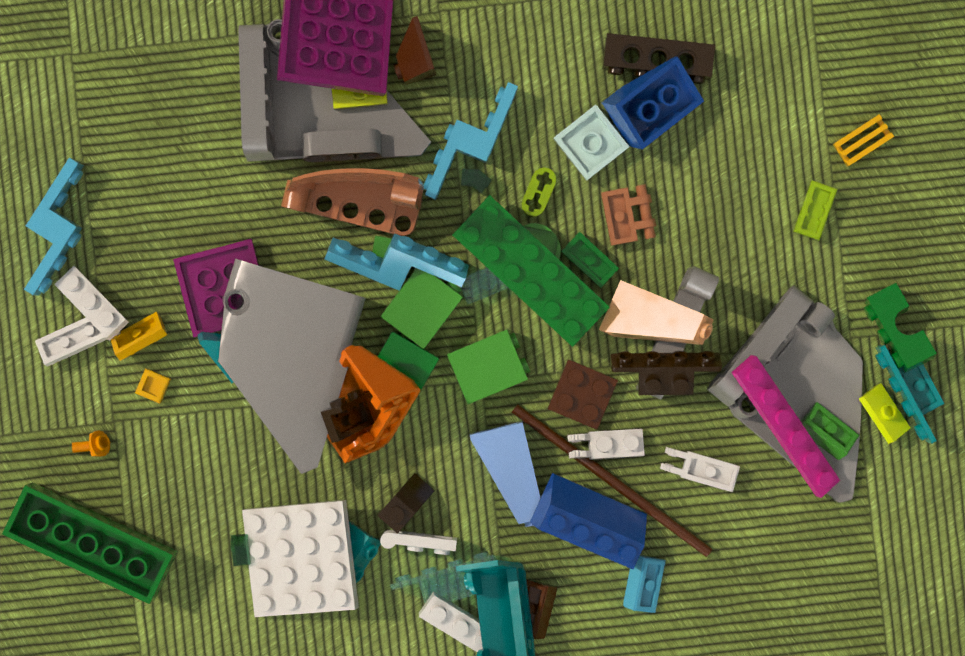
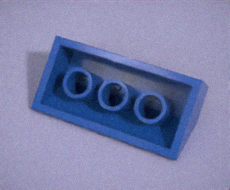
(591, 521)

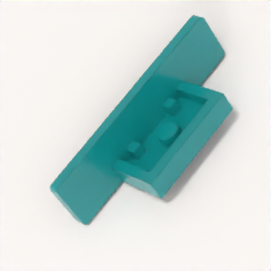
(916, 390)

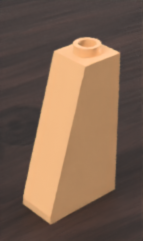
(647, 316)

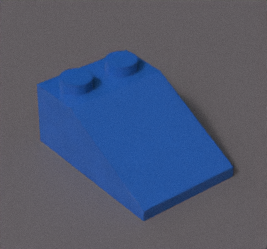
(653, 103)

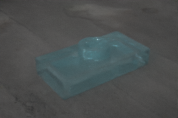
(481, 285)

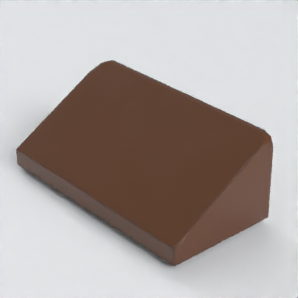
(541, 603)

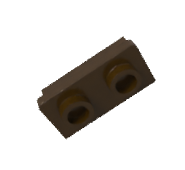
(347, 415)

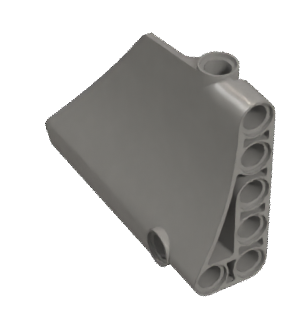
(808, 366)

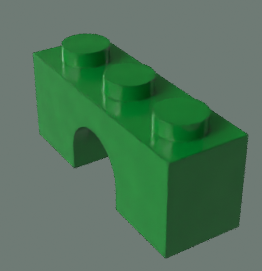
(907, 350)

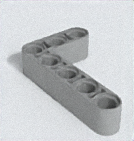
(693, 291)

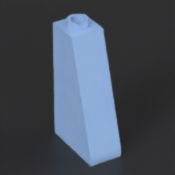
(511, 467)

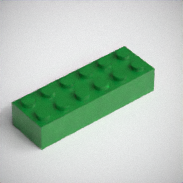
(530, 270)
(89, 542)

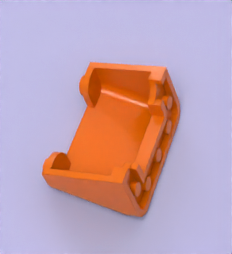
(391, 400)

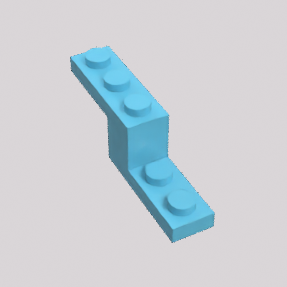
(470, 140)
(54, 227)
(397, 261)

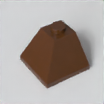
(413, 56)

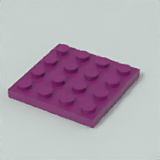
(336, 44)

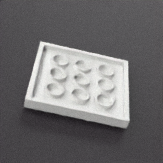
(300, 558)

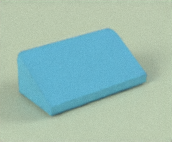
(644, 584)

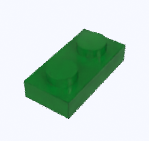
(590, 259)

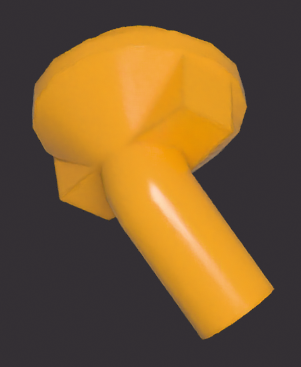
(94, 445)

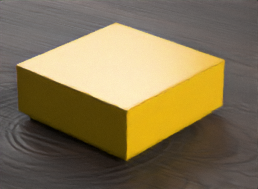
(153, 385)

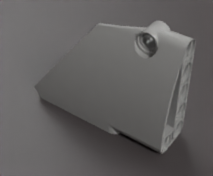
(299, 119)
(287, 353)

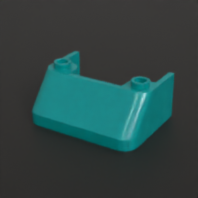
(501, 607)

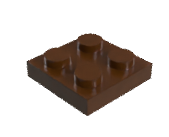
(582, 394)

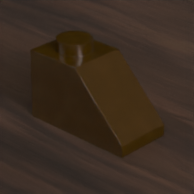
(406, 503)

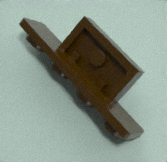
(666, 371)

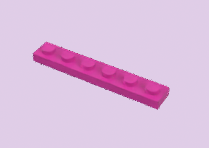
(785, 426)

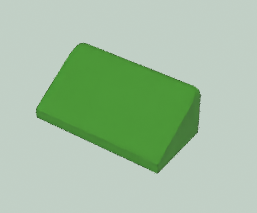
(829, 431)

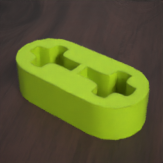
(544, 194)

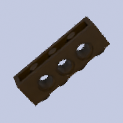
(616, 45)

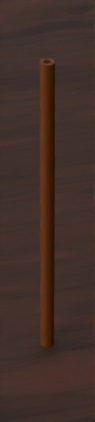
(613, 481)

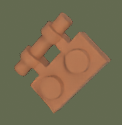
(620, 216)

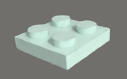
(591, 142)

